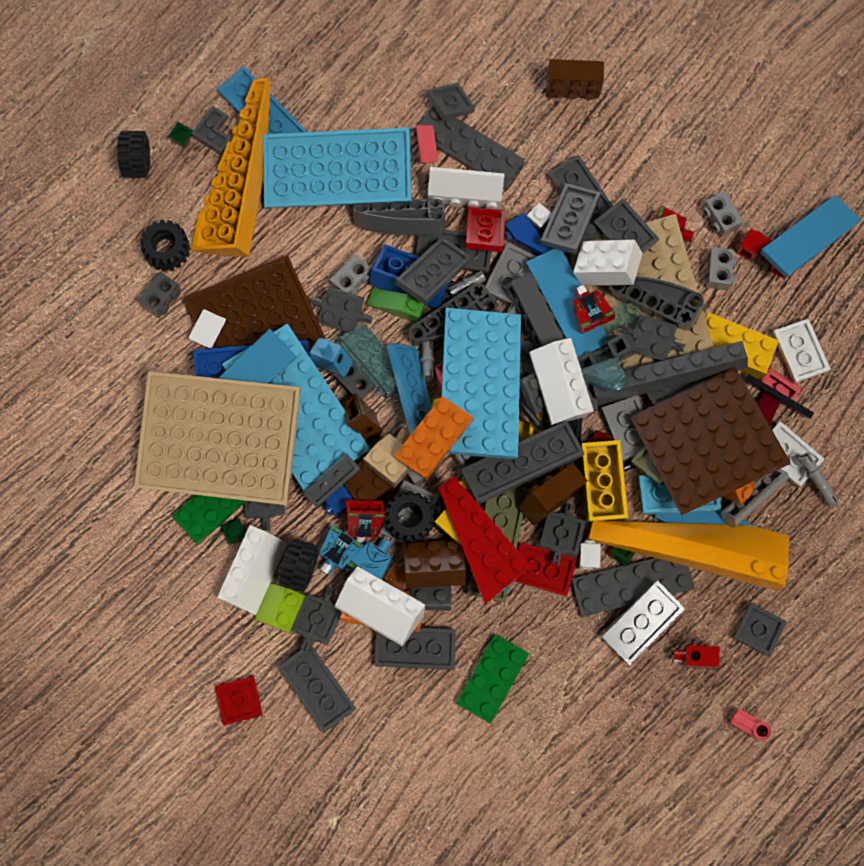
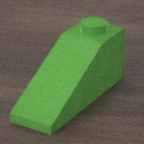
(396, 304)

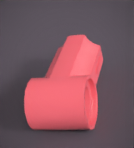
(749, 724)

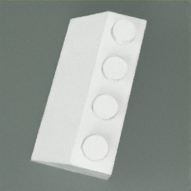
(466, 187)
(561, 381)
(252, 570)
(380, 606)

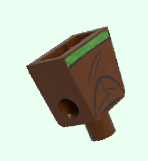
(361, 417)

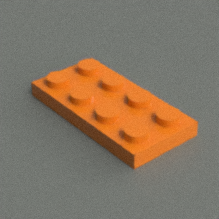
(434, 437)

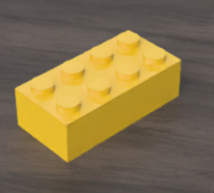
(758, 346)
(605, 488)

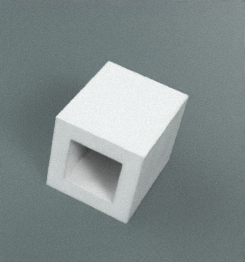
(539, 217)
(589, 556)

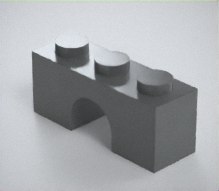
(620, 346)

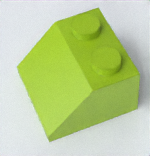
(280, 608)

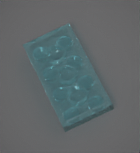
(371, 358)

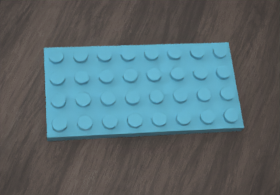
(337, 168)
(483, 379)
(321, 424)

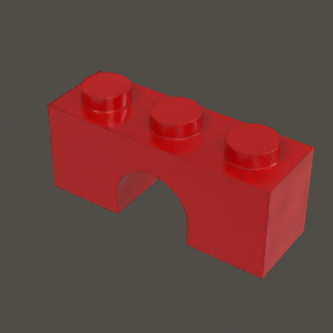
(752, 246)

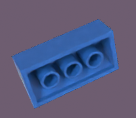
(391, 265)

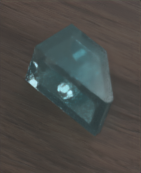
(605, 375)

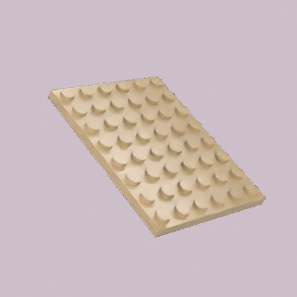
(667, 262)
(218, 437)

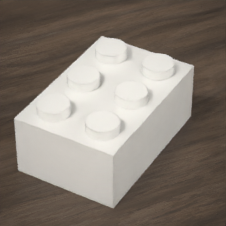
(608, 262)

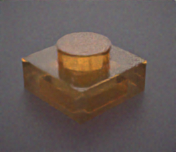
(395, 576)

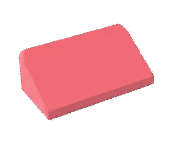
(426, 144)
(781, 383)

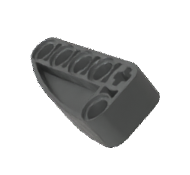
(404, 218)
(667, 296)
(436, 334)

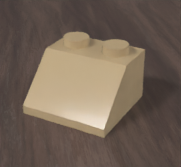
(383, 462)

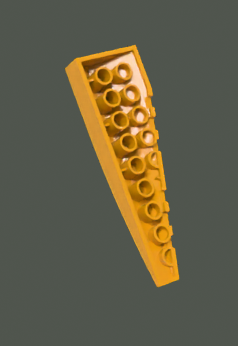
(232, 206)
(735, 553)

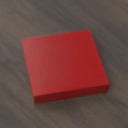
(238, 700)

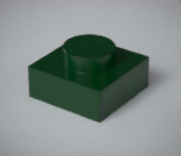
(180, 134)
(234, 531)
(622, 556)

